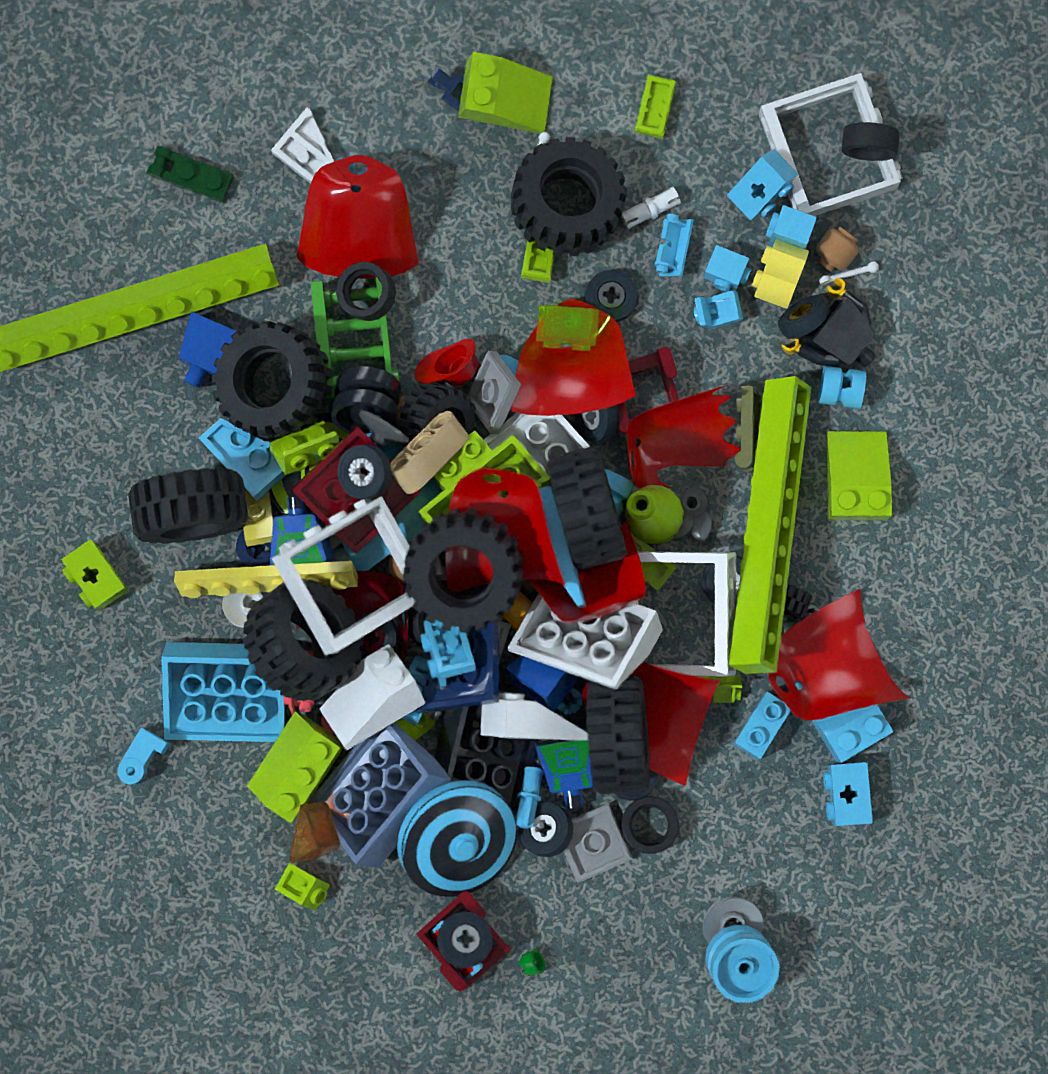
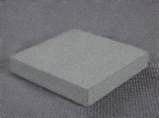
(493, 391)
(596, 844)

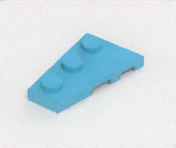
(244, 454)

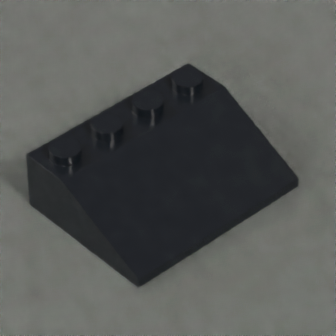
(483, 758)

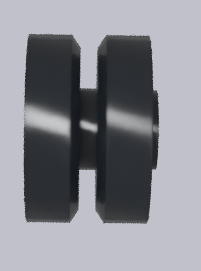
(365, 390)

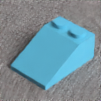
(851, 731)

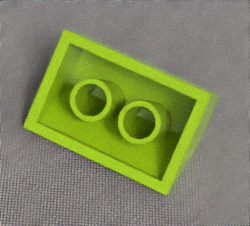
(295, 766)

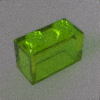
(568, 326)

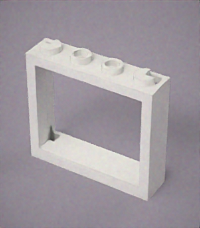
(862, 94)
(396, 545)
(724, 606)

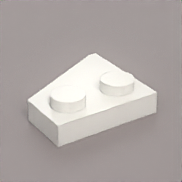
(303, 147)

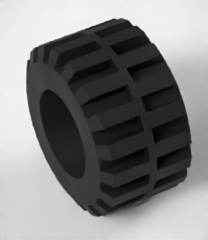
(431, 401)

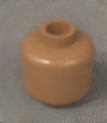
(837, 249)

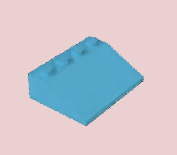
(217, 695)

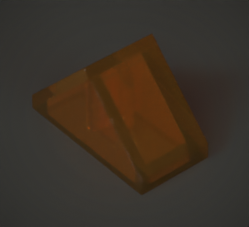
(314, 833)

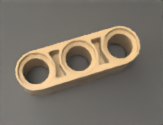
(428, 452)

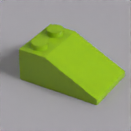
(504, 93)
(858, 476)

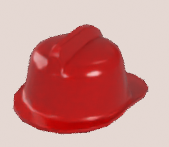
(452, 364)

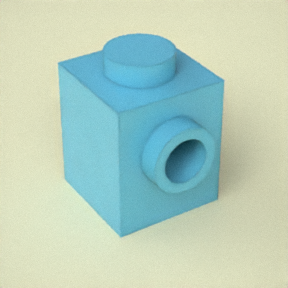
(727, 269)

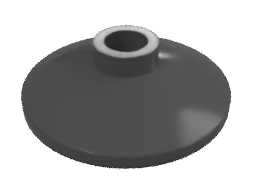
(382, 431)

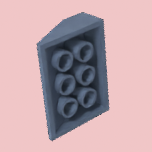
(376, 790)

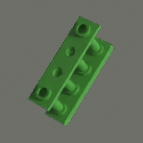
(327, 327)

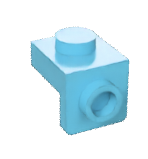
(718, 310)

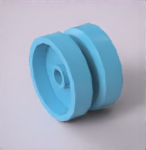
(742, 963)

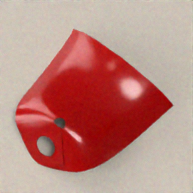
(574, 380)
(519, 511)
(604, 587)
(834, 663)
(674, 716)

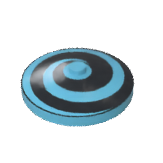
(457, 838)

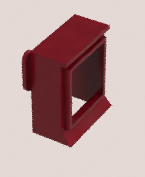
(664, 361)
(465, 900)

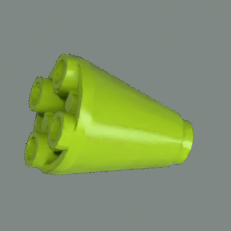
(661, 517)

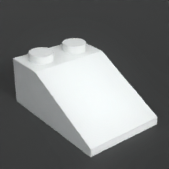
(372, 698)
(525, 719)

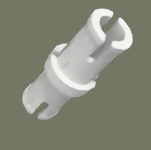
(650, 208)

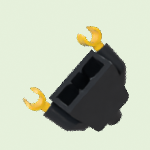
(842, 335)

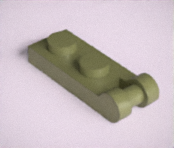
(747, 431)

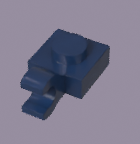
(451, 86)

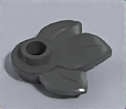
(696, 519)

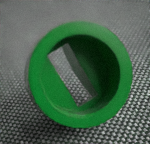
(532, 963)

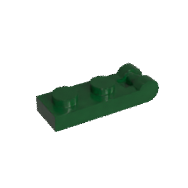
(191, 174)

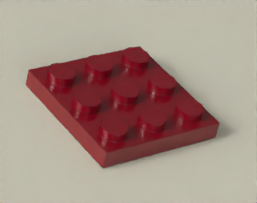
(326, 497)

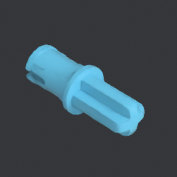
(529, 797)

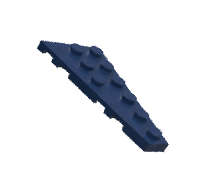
(472, 687)

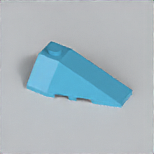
(561, 546)

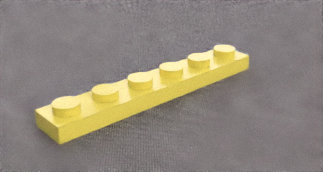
(261, 578)

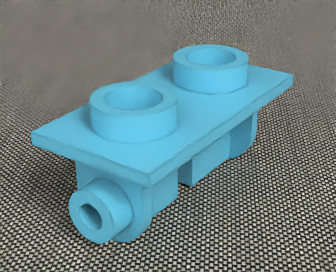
(673, 253)

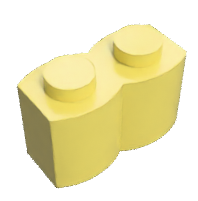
(781, 273)

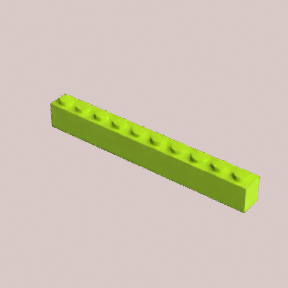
(136, 306)
(770, 526)

